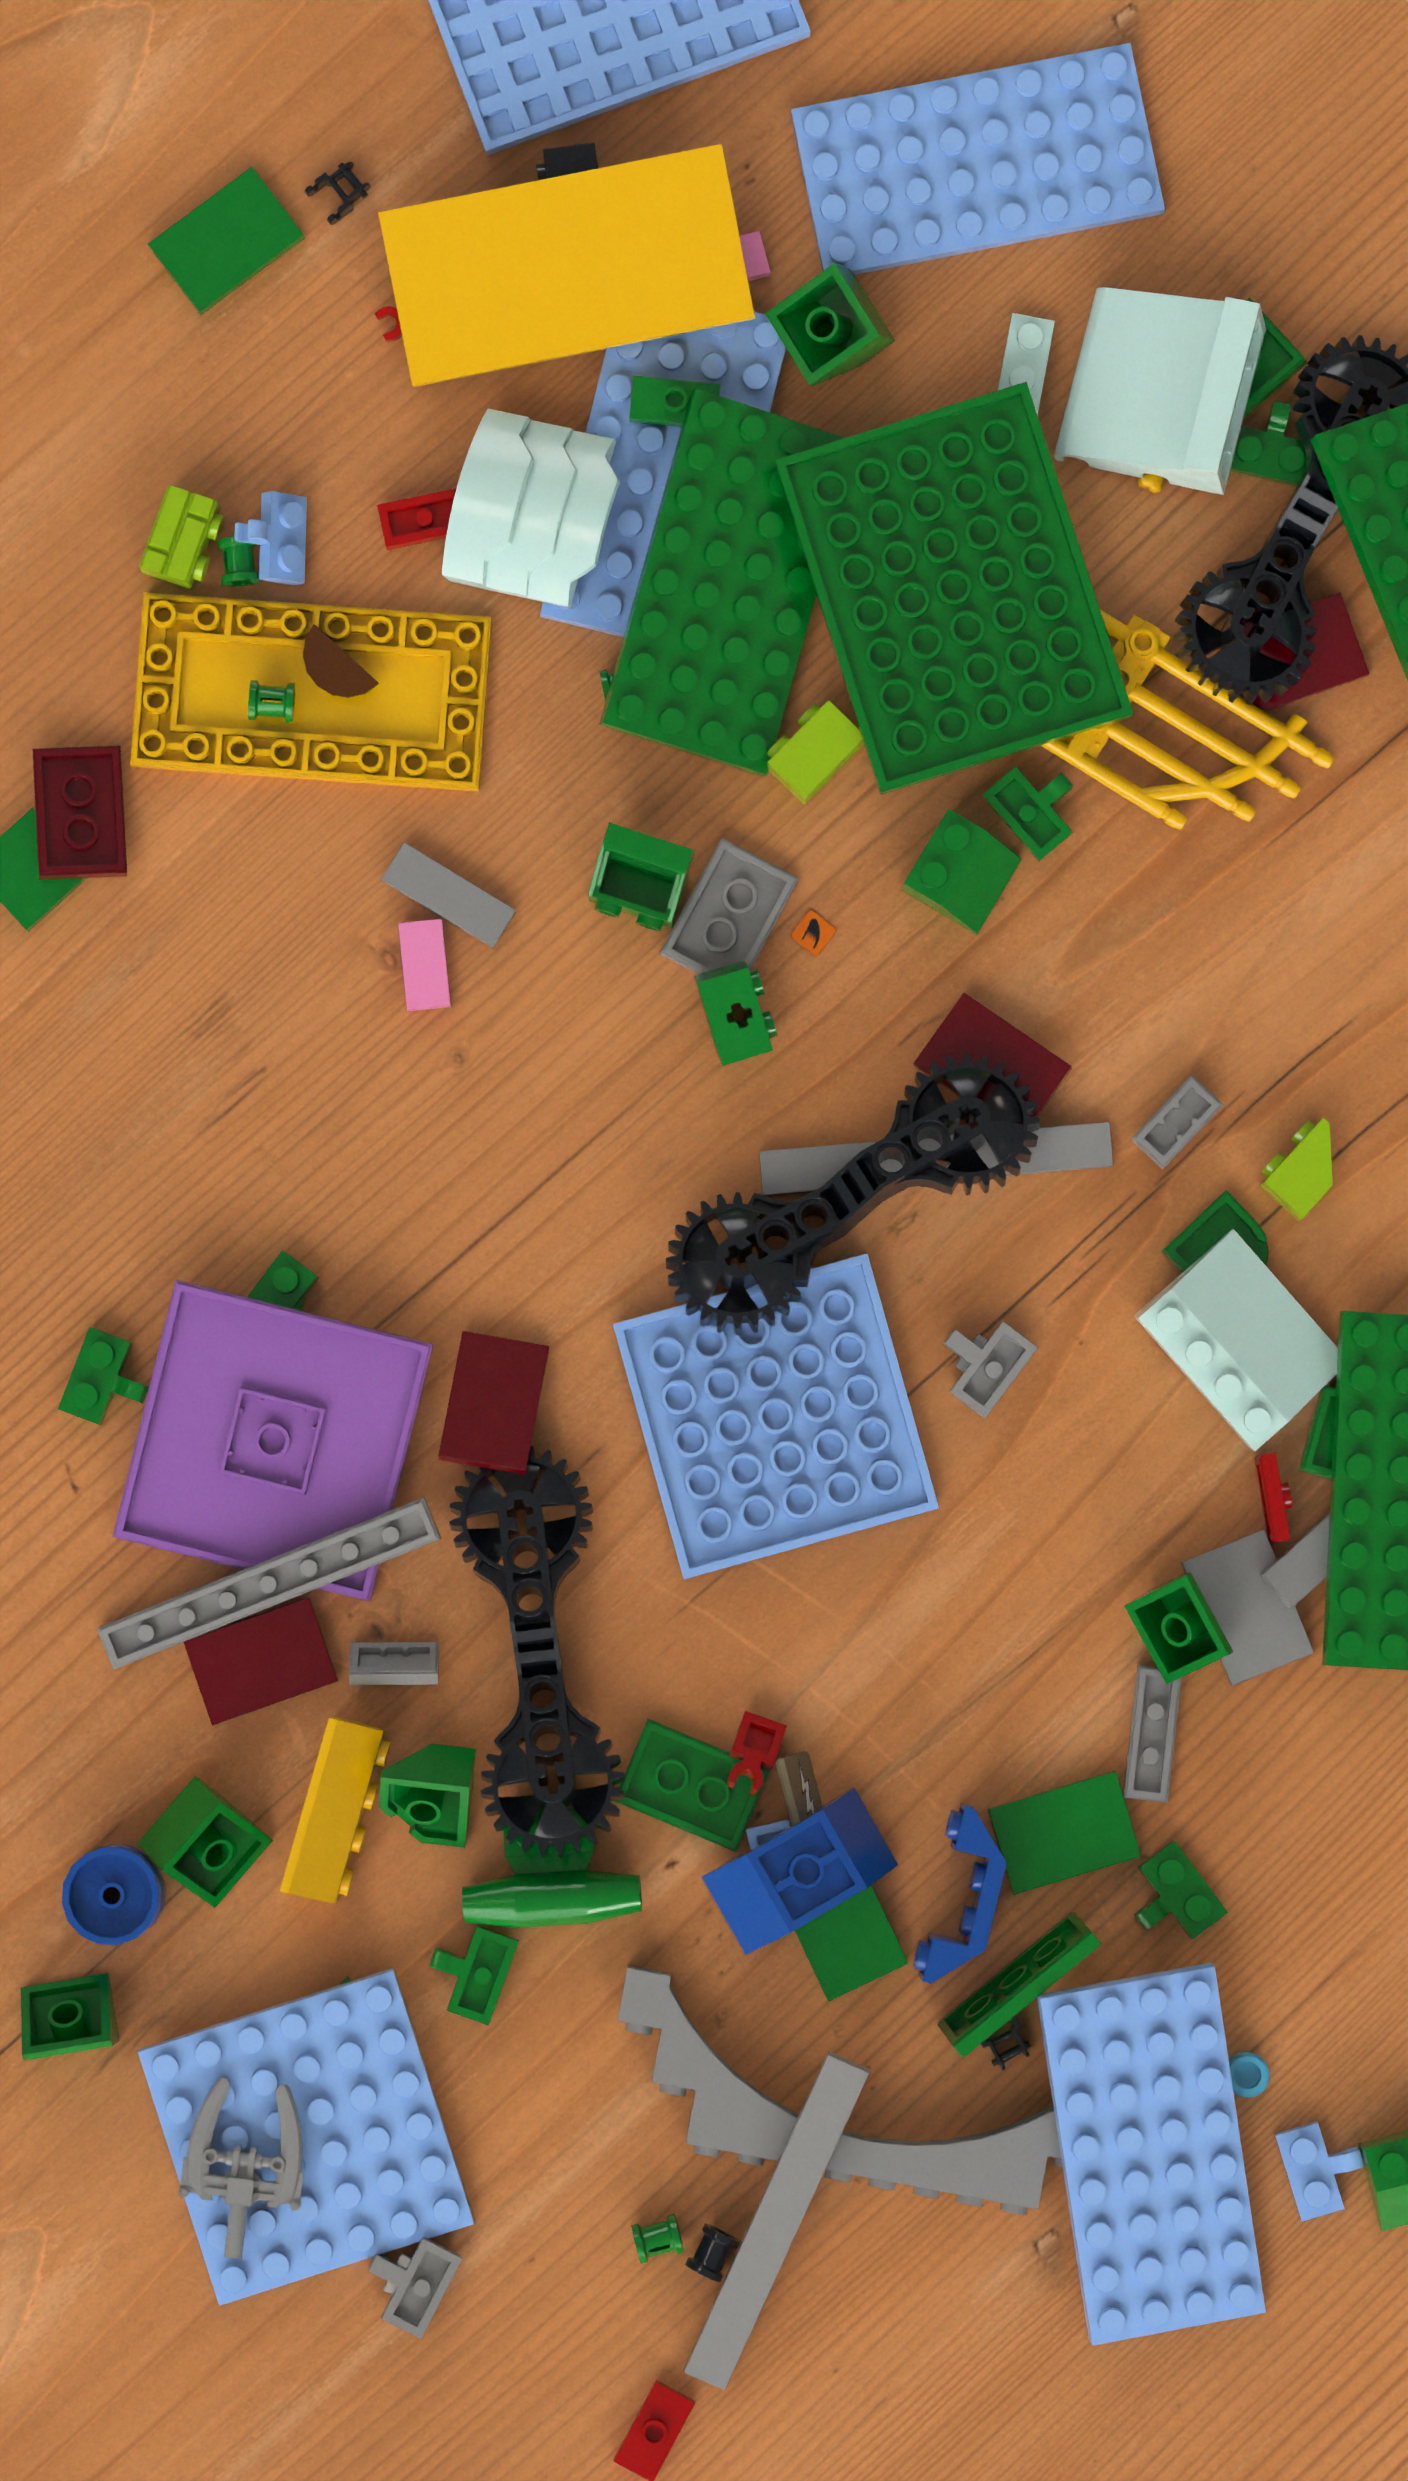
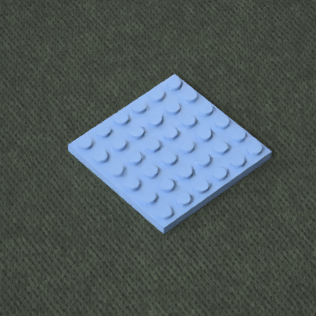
(777, 1428)
(368, 2122)

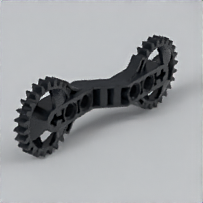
(1310, 509)
(852, 1193)
(537, 1656)

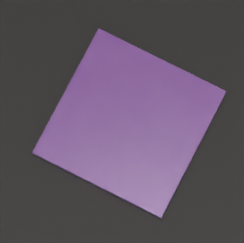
(268, 1431)

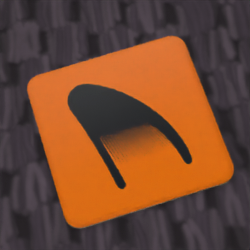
(813, 933)

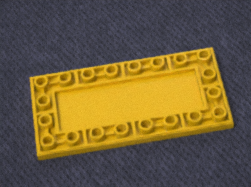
(566, 265)
(407, 731)

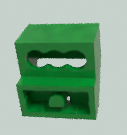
(640, 877)

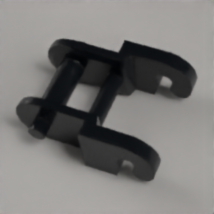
(343, 171)
(1012, 2052)

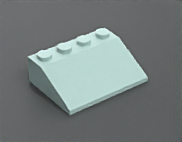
(1241, 1339)

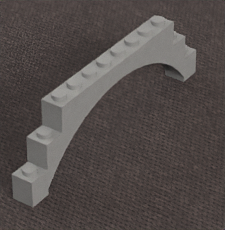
(738, 2118)

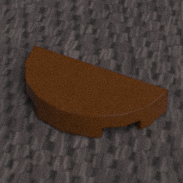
(333, 668)

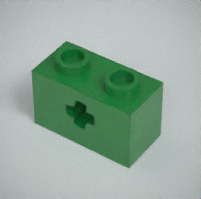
(734, 1038)

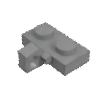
(988, 1365)
(415, 2284)

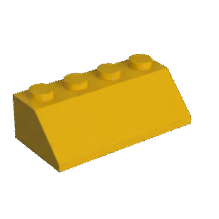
(334, 1809)

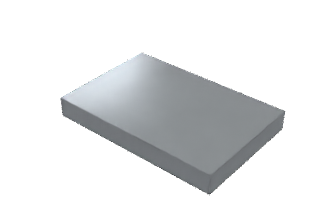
(729, 911)
(1247, 1610)

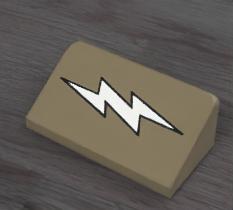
(798, 1786)

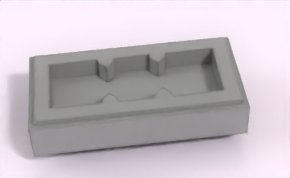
(1177, 1122)
(394, 1663)

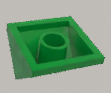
(67, 2017)

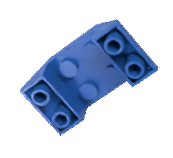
(800, 1872)
(944, 1953)

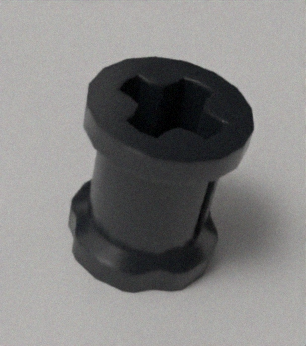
(712, 2252)

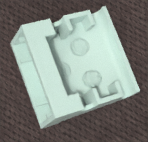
(1162, 386)

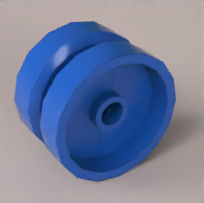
(140, 1891)

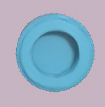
(1248, 2074)

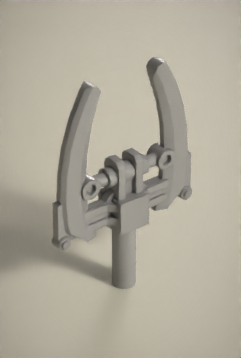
(242, 2185)

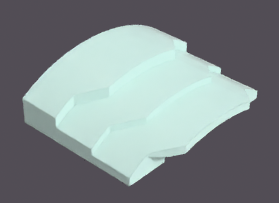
(529, 508)

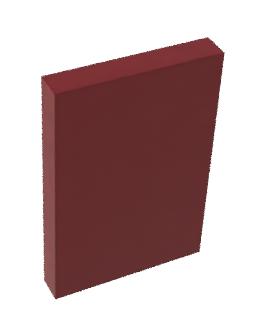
(1334, 661)
(79, 812)
(981, 1032)
(493, 1403)
(260, 1661)

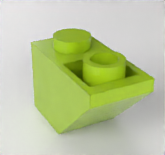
(1304, 1173)

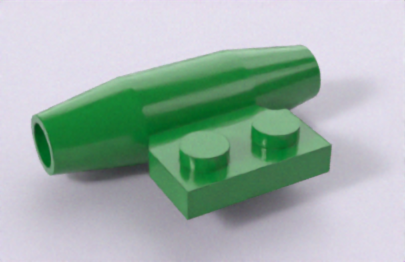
(551, 1889)

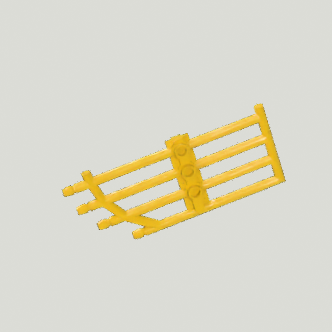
(1136, 652)

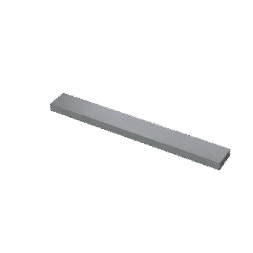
(1056, 1150)
(269, 1583)
(776, 2220)

